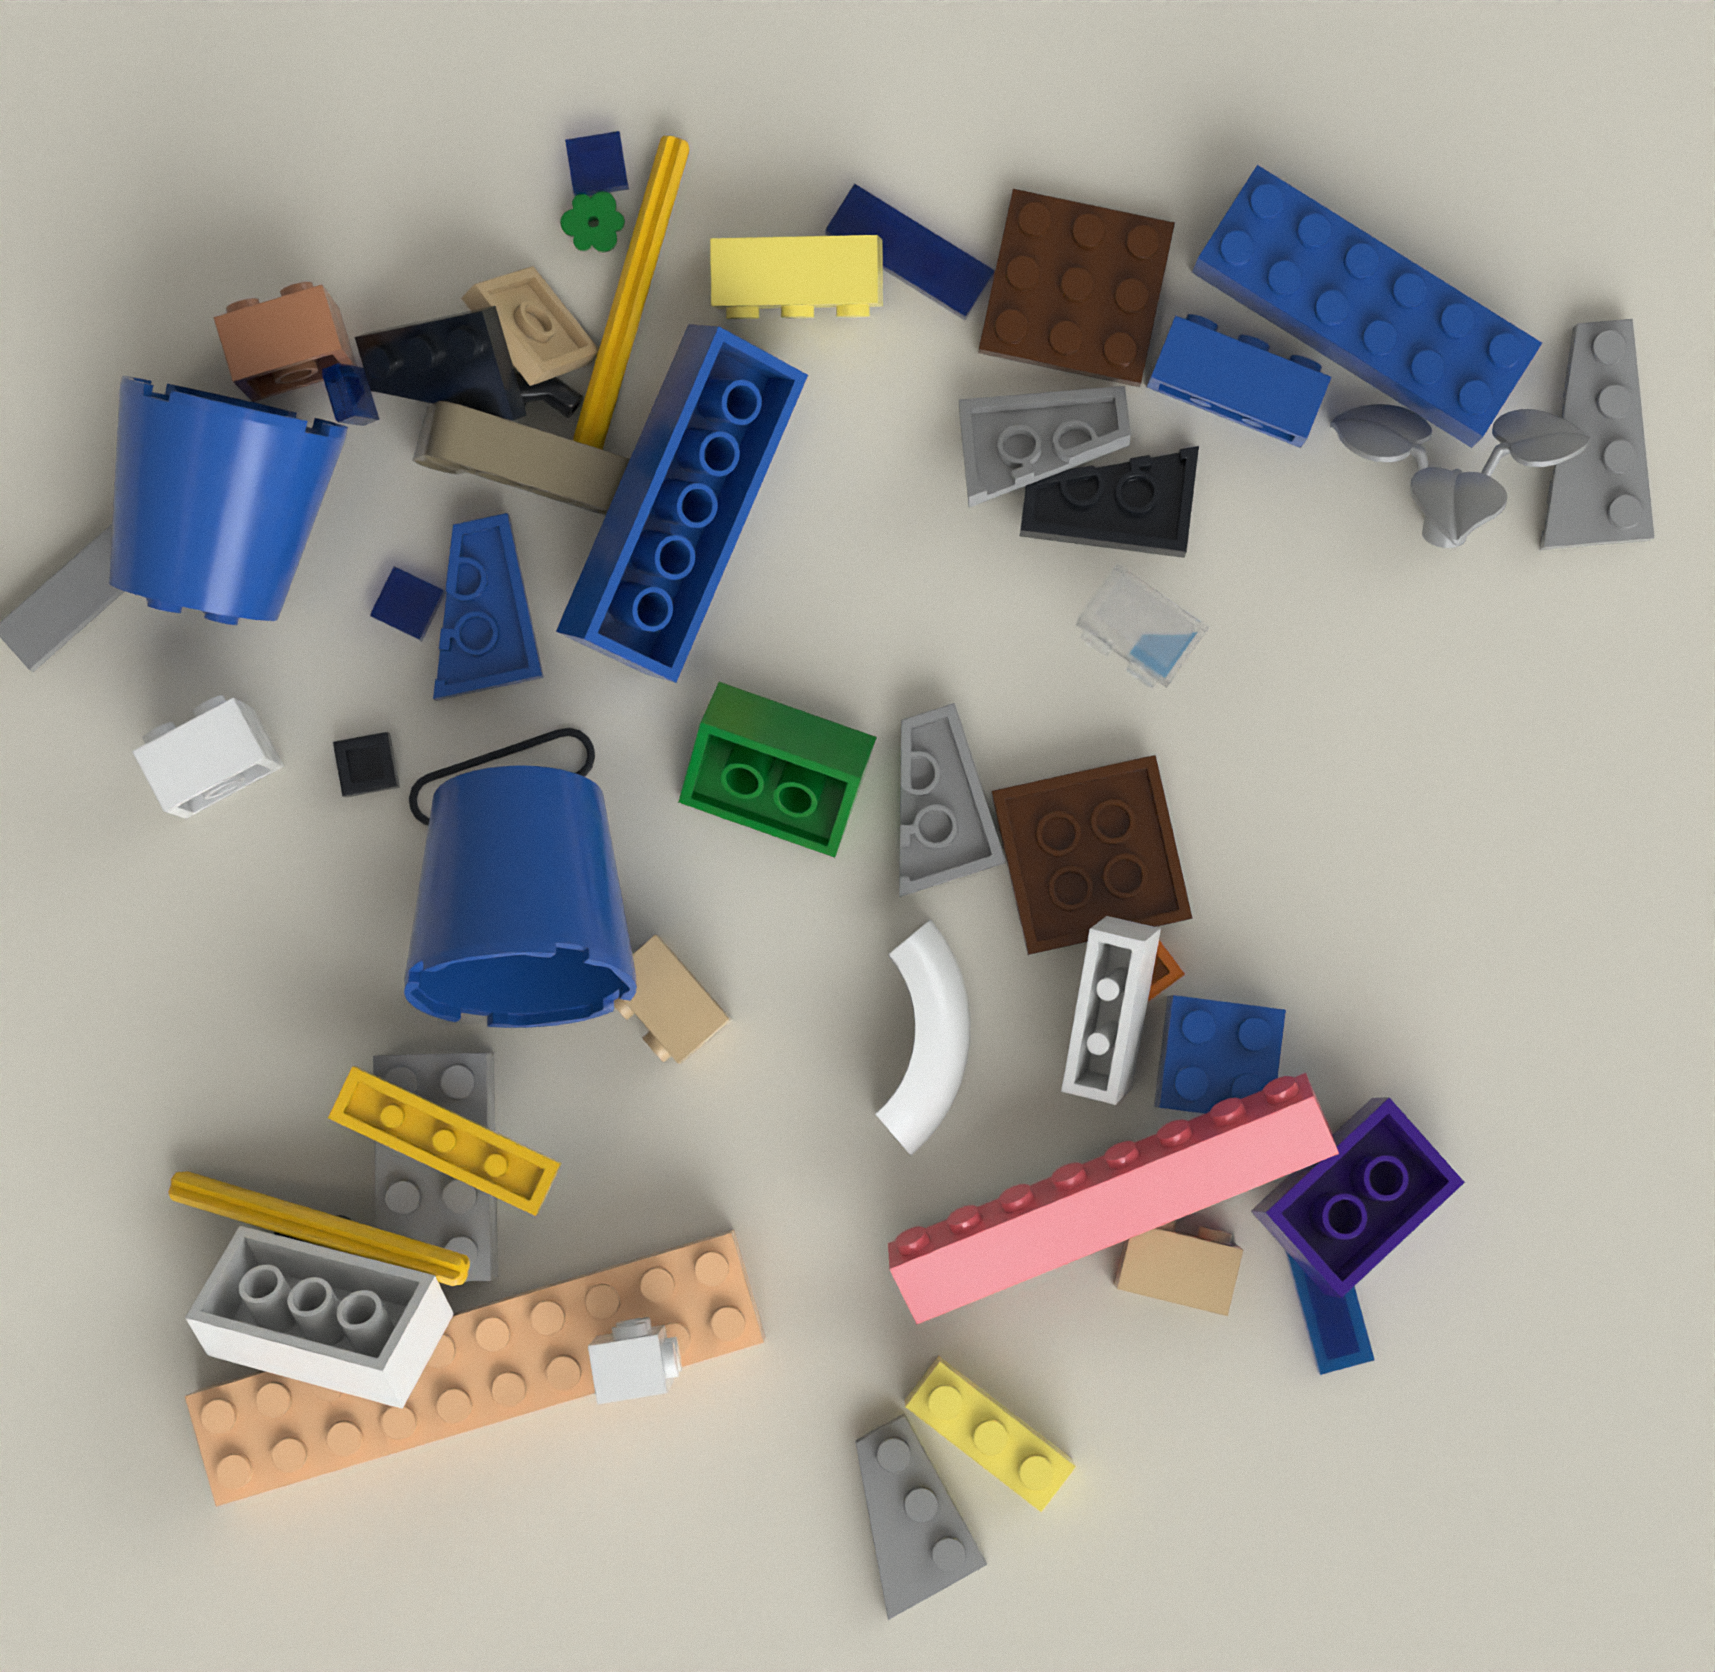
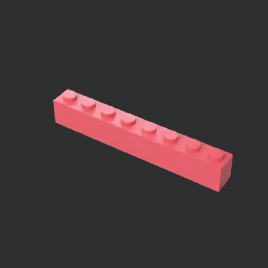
(1111, 1197)

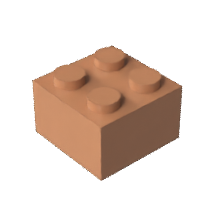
(283, 340)

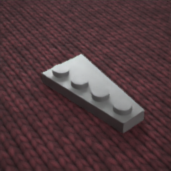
(1605, 488)

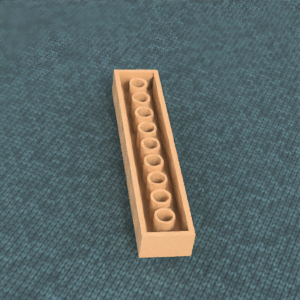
(484, 1370)

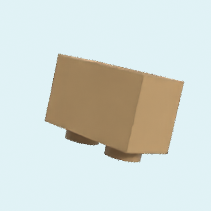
(671, 1003)
(1181, 1267)

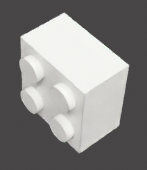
(206, 756)

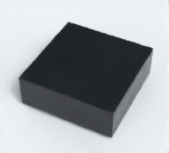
(366, 764)

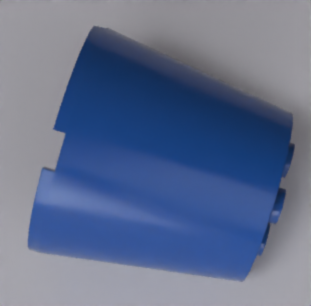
(214, 499)
(519, 902)

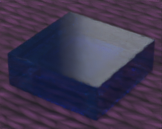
(597, 163)
(350, 394)
(407, 603)

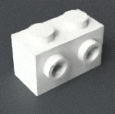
(633, 1361)

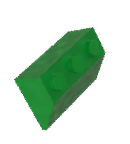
(776, 769)

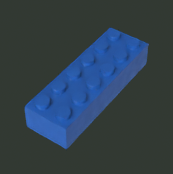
(1366, 307)
(682, 502)

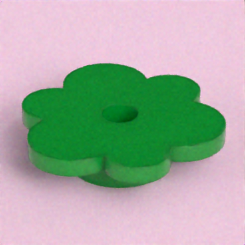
(586, 209)

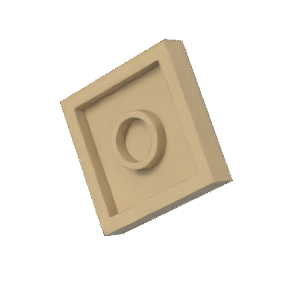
(535, 323)

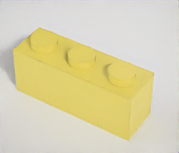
(797, 275)
(989, 1433)

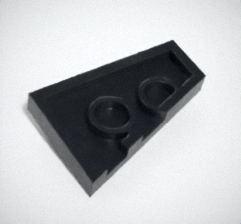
(445, 360)
(1117, 506)

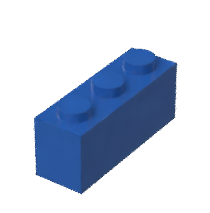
(1239, 379)

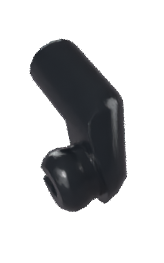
(553, 392)

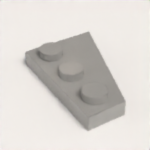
(1037, 435)
(912, 1518)

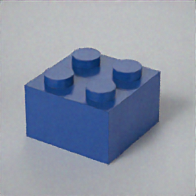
(1216, 1052)

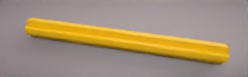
(631, 291)
(317, 1227)

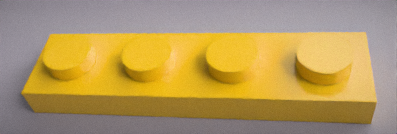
(444, 1140)

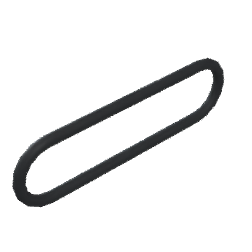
(498, 754)

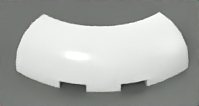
(939, 1038)

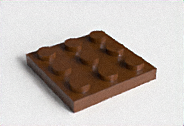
(1076, 287)
(1091, 851)

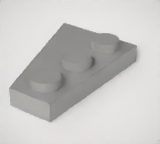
(942, 805)

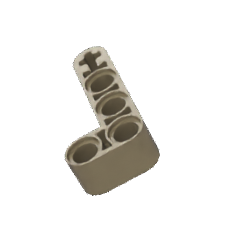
(519, 456)

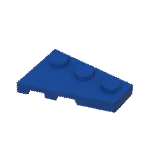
(487, 614)

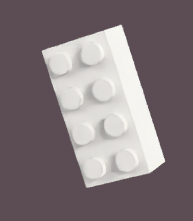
(320, 1316)

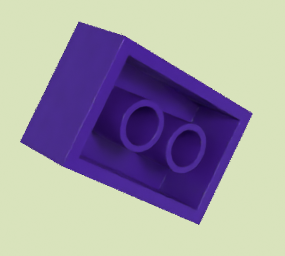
(1360, 1203)

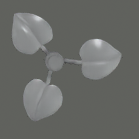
(1450, 499)

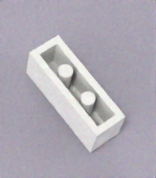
(1110, 1009)

